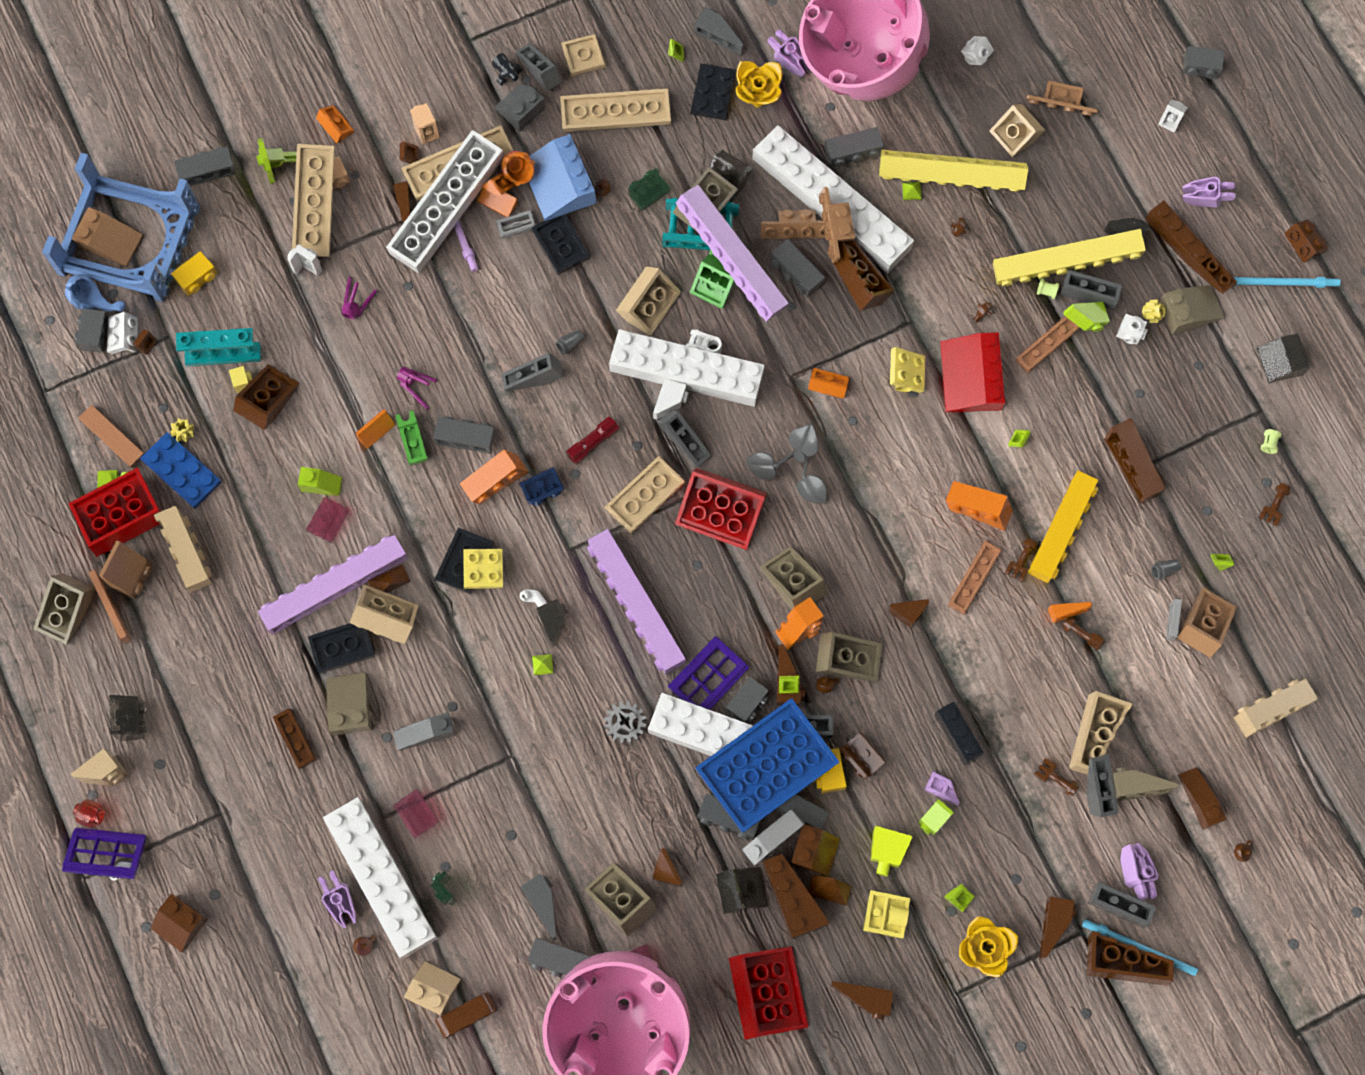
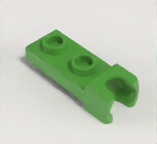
(412, 439)

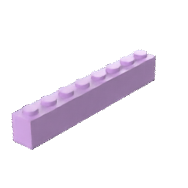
(731, 253)
(332, 585)
(636, 601)

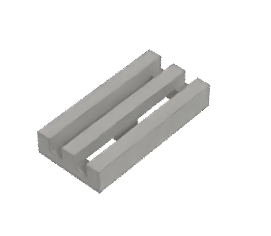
(516, 231)
(1173, 620)

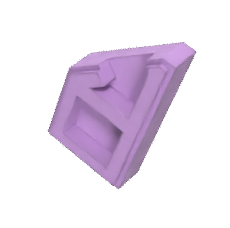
(942, 788)

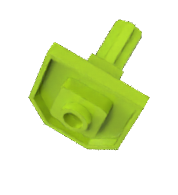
(273, 158)

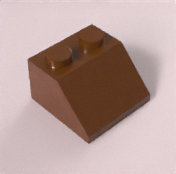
(815, 850)
(177, 922)

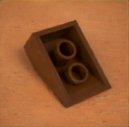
(265, 396)

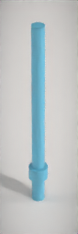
(1319, 282)
(1103, 930)

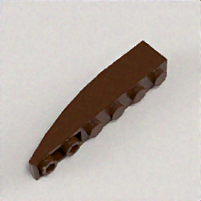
(1189, 247)

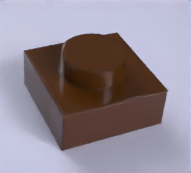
(408, 152)
(145, 342)

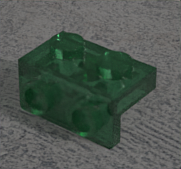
(648, 189)
(442, 894)

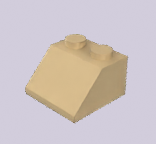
(1017, 129)
(101, 770)
(432, 988)

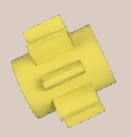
(1153, 311)
(182, 430)

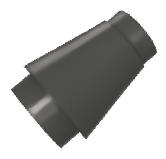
(568, 342)
(1163, 569)

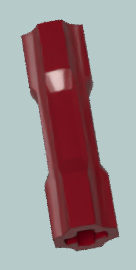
(581, 449)

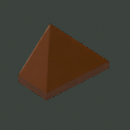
(390, 579)
(665, 870)
(829, 889)

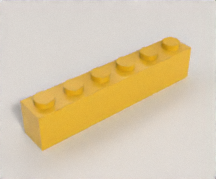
(1062, 527)

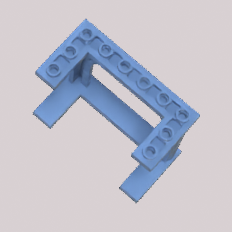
(155, 277)

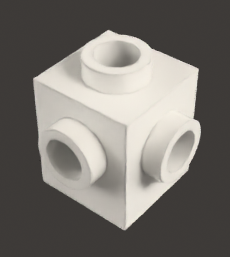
(977, 50)
(1132, 329)

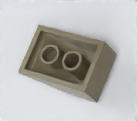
(715, 188)
(1191, 308)
(793, 578)
(63, 607)
(848, 657)
(348, 704)
(1136, 784)
(621, 899)

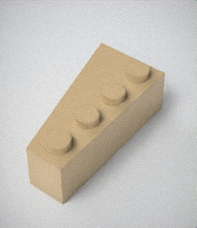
(184, 548)
(1276, 707)
(1097, 729)

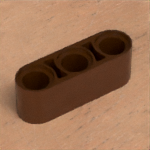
(465, 1015)

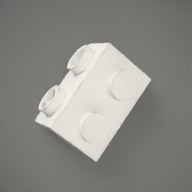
(304, 258)
(122, 333)

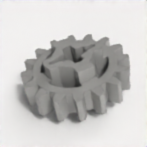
(632, 717)

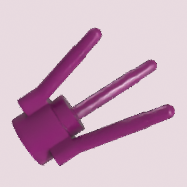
(350, 308)
(408, 376)

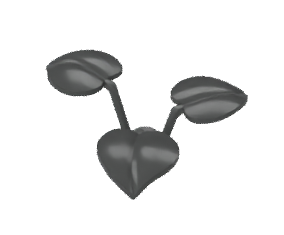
(805, 443)

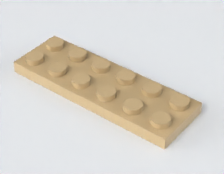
(615, 110)
(425, 171)
(313, 198)

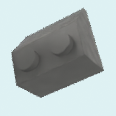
(521, 106)

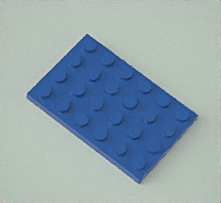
(767, 765)

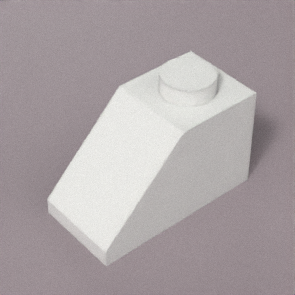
(1172, 115)
(670, 398)

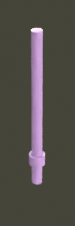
(467, 251)

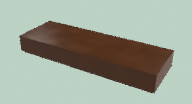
(294, 738)

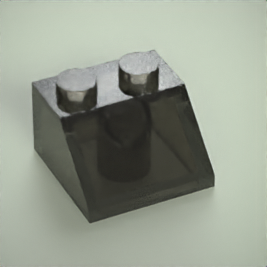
(732, 170)
(1283, 358)
(127, 717)
(742, 890)

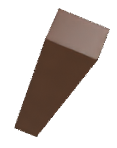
(403, 199)

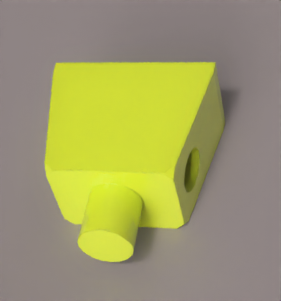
(888, 849)

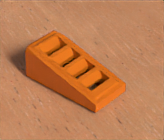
(1062, 611)

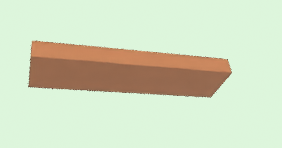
(1047, 344)
(111, 436)
(974, 577)
(109, 606)

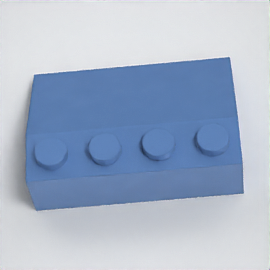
(560, 179)

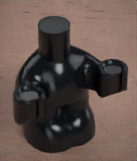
(505, 68)

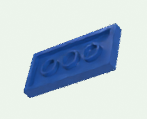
(181, 470)

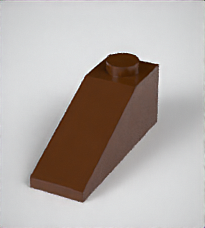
(786, 668)
(1202, 799)
(1056, 920)
(869, 999)

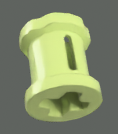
(1047, 289)
(1271, 441)

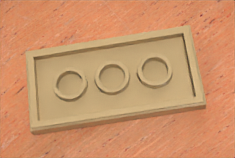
(645, 495)

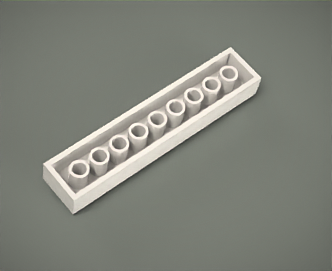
(806, 178)

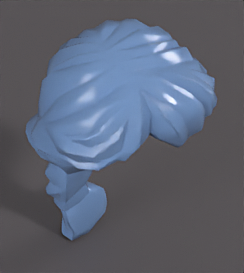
(84, 294)

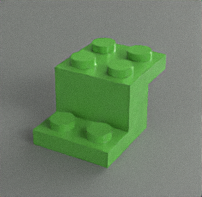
(712, 282)

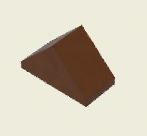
(908, 611)

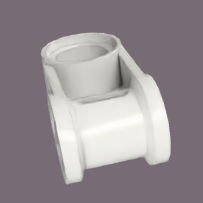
(704, 341)

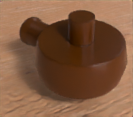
(602, 188)
(958, 228)
(983, 311)
(826, 684)
(1243, 851)
(363, 945)

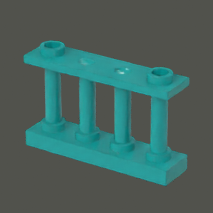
(690, 239)
(218, 347)

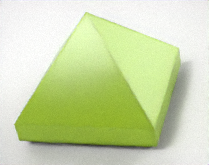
(676, 50)
(911, 190)
(1019, 438)
(1222, 561)
(542, 664)
(788, 684)

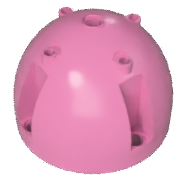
(854, 36)
(624, 1031)

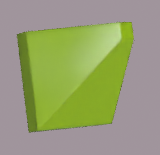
(960, 897)

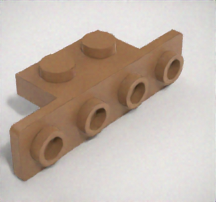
(1062, 95)
(838, 223)
(793, 225)

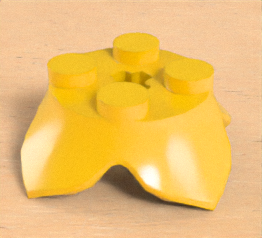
(751, 75)
(1001, 939)

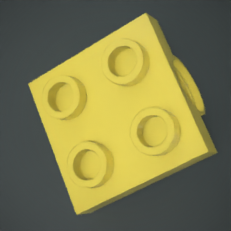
(907, 370)
(483, 568)
(886, 914)

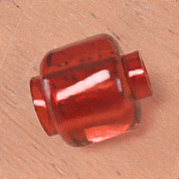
(89, 813)

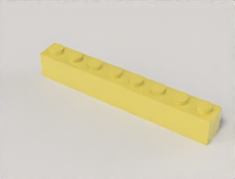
(953, 169)
(1069, 257)

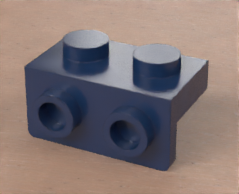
(541, 486)

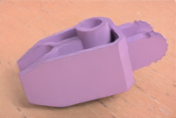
(789, 53)
(1208, 192)
(1139, 871)
(337, 899)

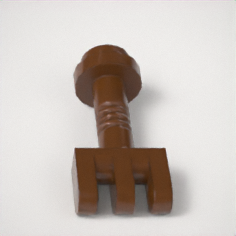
(1282, 490)
(1030, 545)
(1093, 639)
(1071, 788)

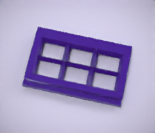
(702, 657)
(104, 870)

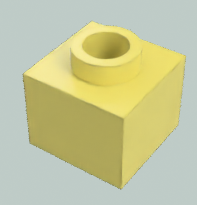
(240, 378)

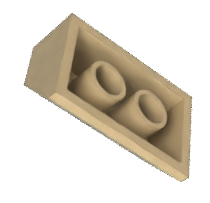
(648, 300)
(384, 614)

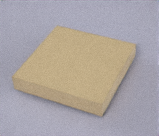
(583, 55)

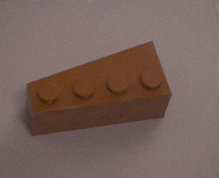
(861, 276)
(1134, 460)
(794, 901)
(1126, 962)

